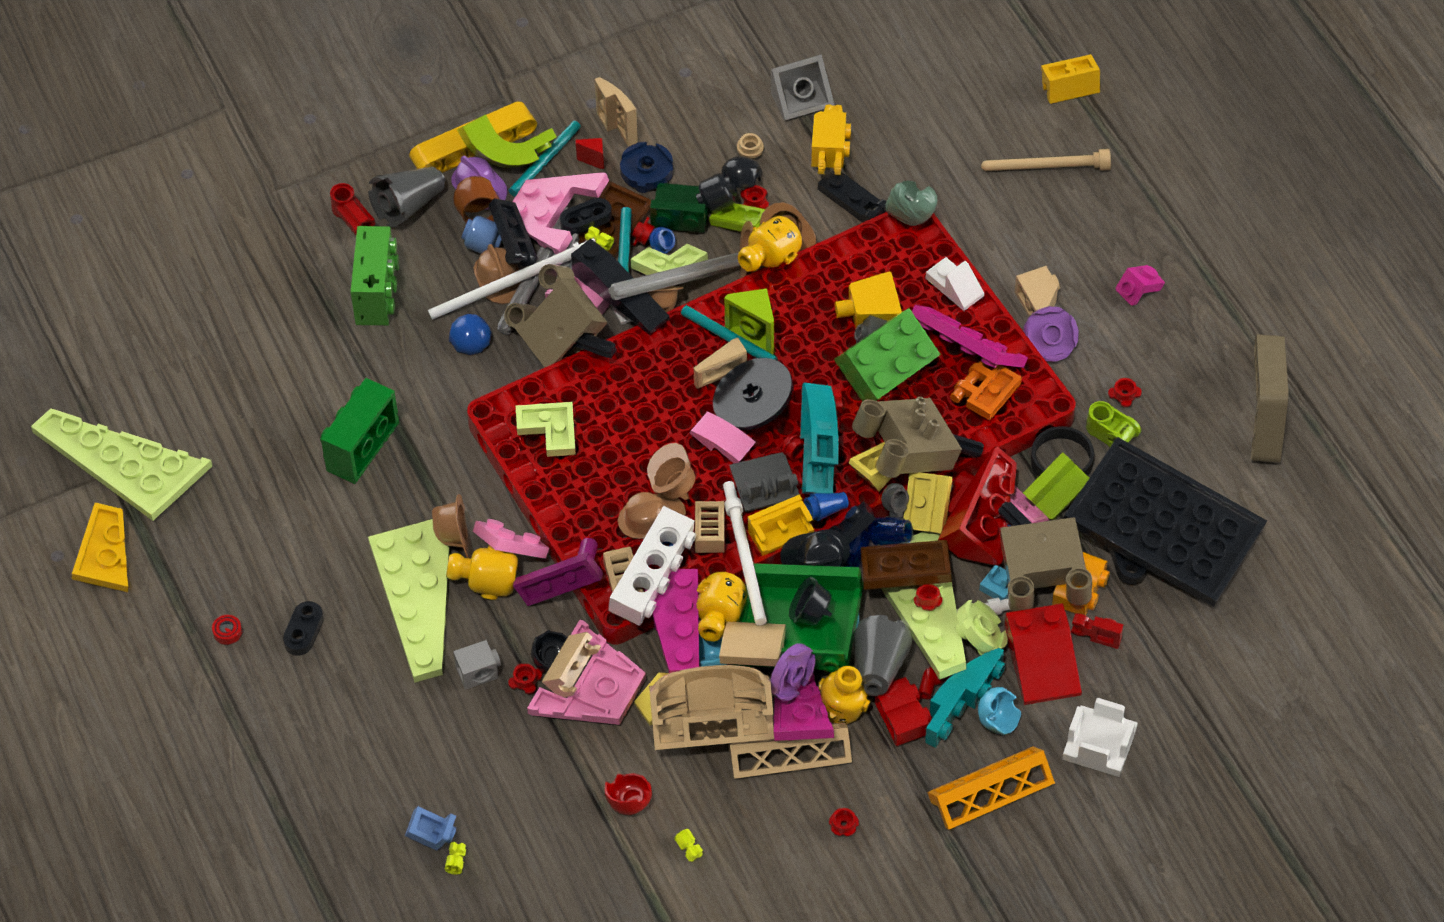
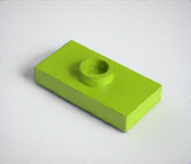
(736, 216)

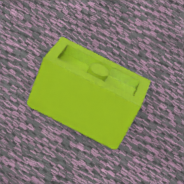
(1057, 486)

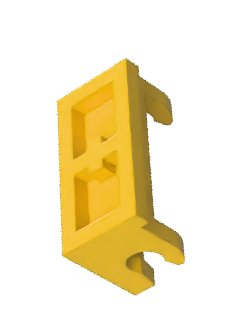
(1071, 78)
(778, 524)

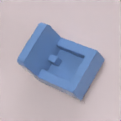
(430, 828)

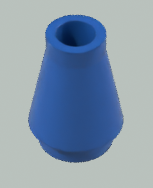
(825, 504)

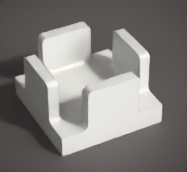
(1100, 737)

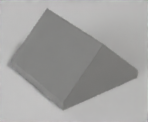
(801, 87)

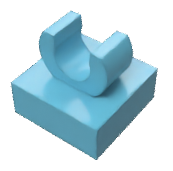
(995, 583)

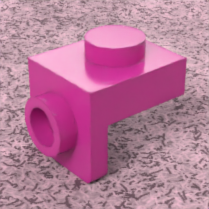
(1138, 281)

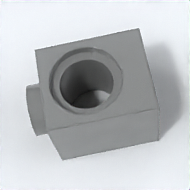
(476, 664)

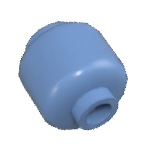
(480, 233)

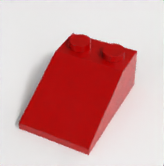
(1042, 653)

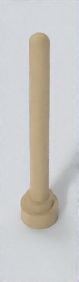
(1099, 160)

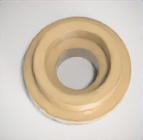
(750, 145)

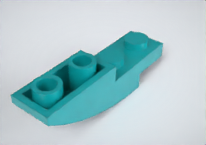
(820, 438)
(961, 691)

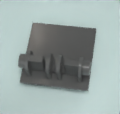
(764, 481)

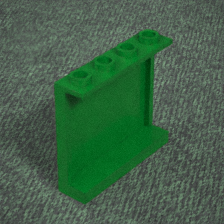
(833, 635)

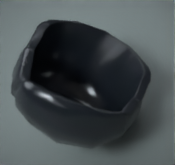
(742, 171)
(546, 648)

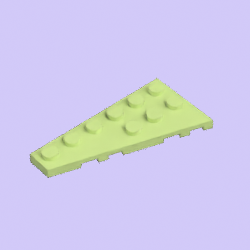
(124, 463)
(416, 587)
(934, 629)

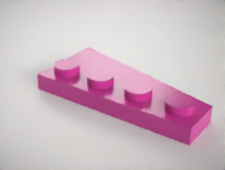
(970, 340)
(802, 716)

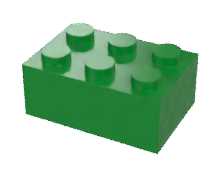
(359, 430)

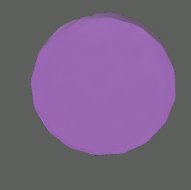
(1052, 332)
(792, 671)

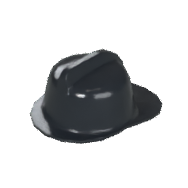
(816, 549)
(810, 603)

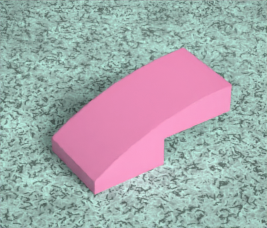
(722, 435)

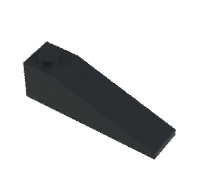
(600, 270)

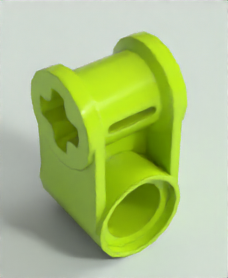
(1112, 425)

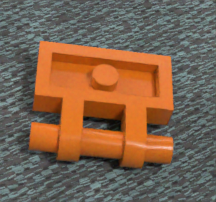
(992, 392)

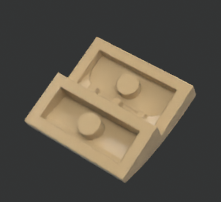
(616, 110)
(752, 643)

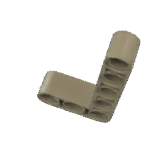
(1271, 398)

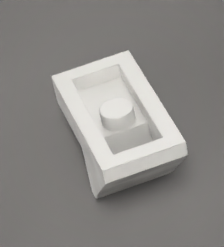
(956, 282)

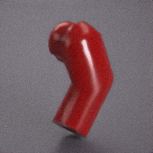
(928, 682)

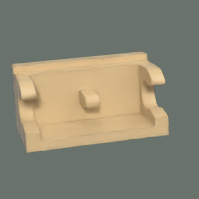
(570, 664)

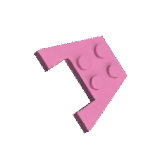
(545, 199)
(602, 691)

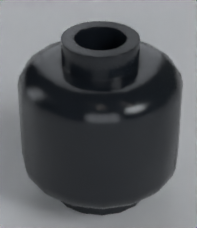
(717, 192)

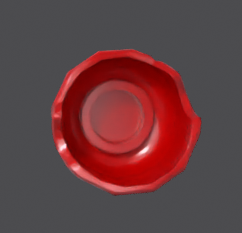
(628, 793)

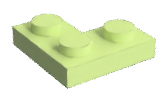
(653, 261)
(552, 419)

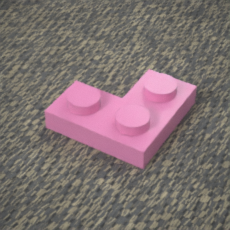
(507, 541)

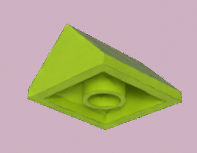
(751, 317)

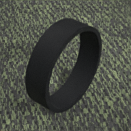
(1062, 432)

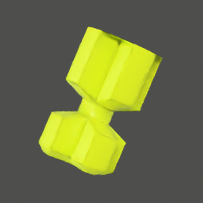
(603, 239)
(686, 841)
(455, 861)

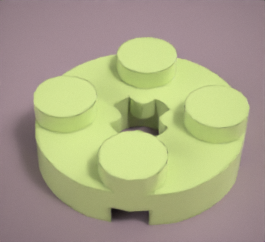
(980, 627)

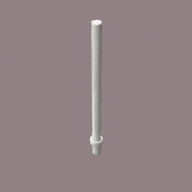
(501, 283)

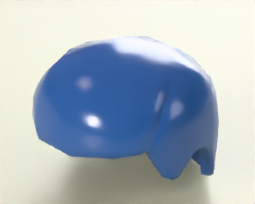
(470, 334)

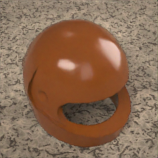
(473, 195)

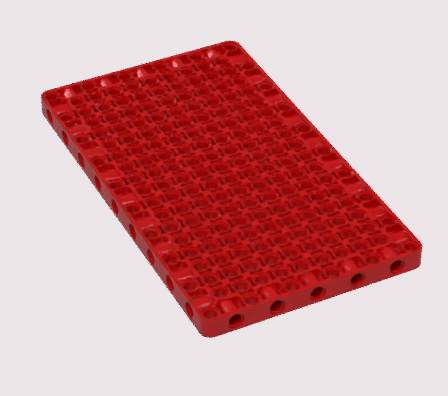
(663, 394)

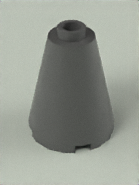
(403, 193)
(880, 651)

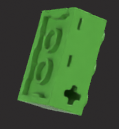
(374, 275)
(887, 356)

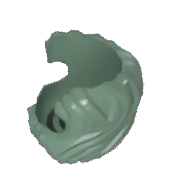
(911, 204)

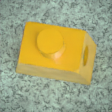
(870, 297)

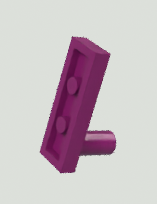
(561, 576)

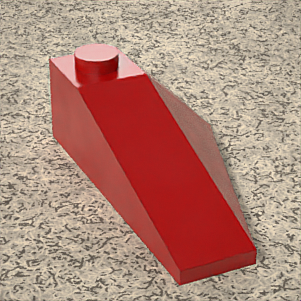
(975, 523)

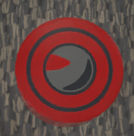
(227, 629)

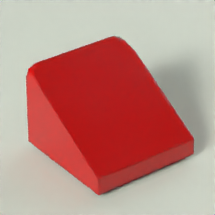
(590, 152)

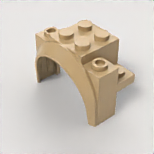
(711, 707)

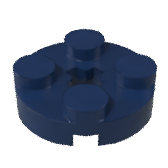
(646, 179)

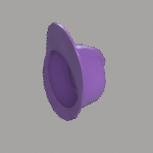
(479, 167)

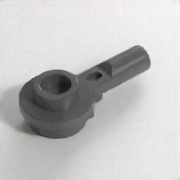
(895, 499)

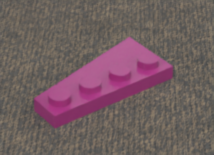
(677, 620)

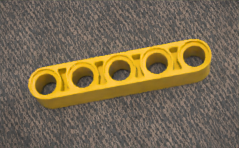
(446, 150)

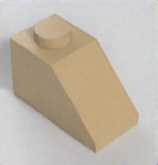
(1036, 289)

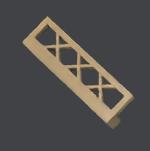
(840, 733)

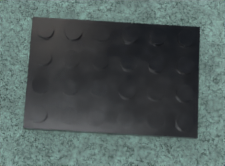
(1165, 521)

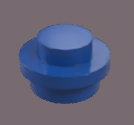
(662, 239)

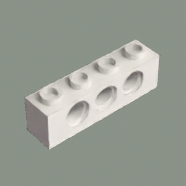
(667, 527)

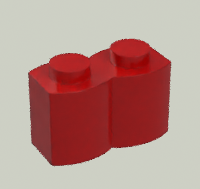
(903, 712)

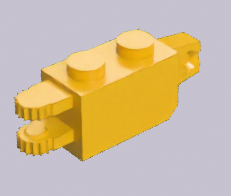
(829, 139)

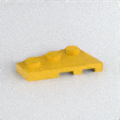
(102, 550)

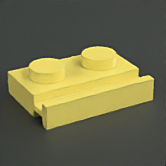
(928, 501)

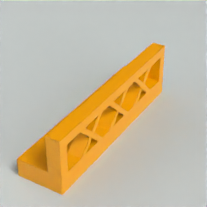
(986, 777)

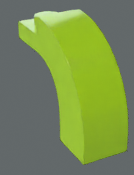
(487, 144)

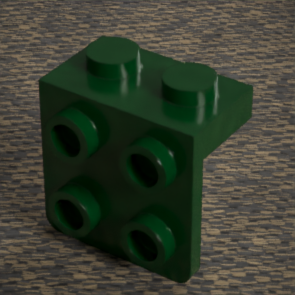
(678, 208)

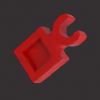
(1102, 630)

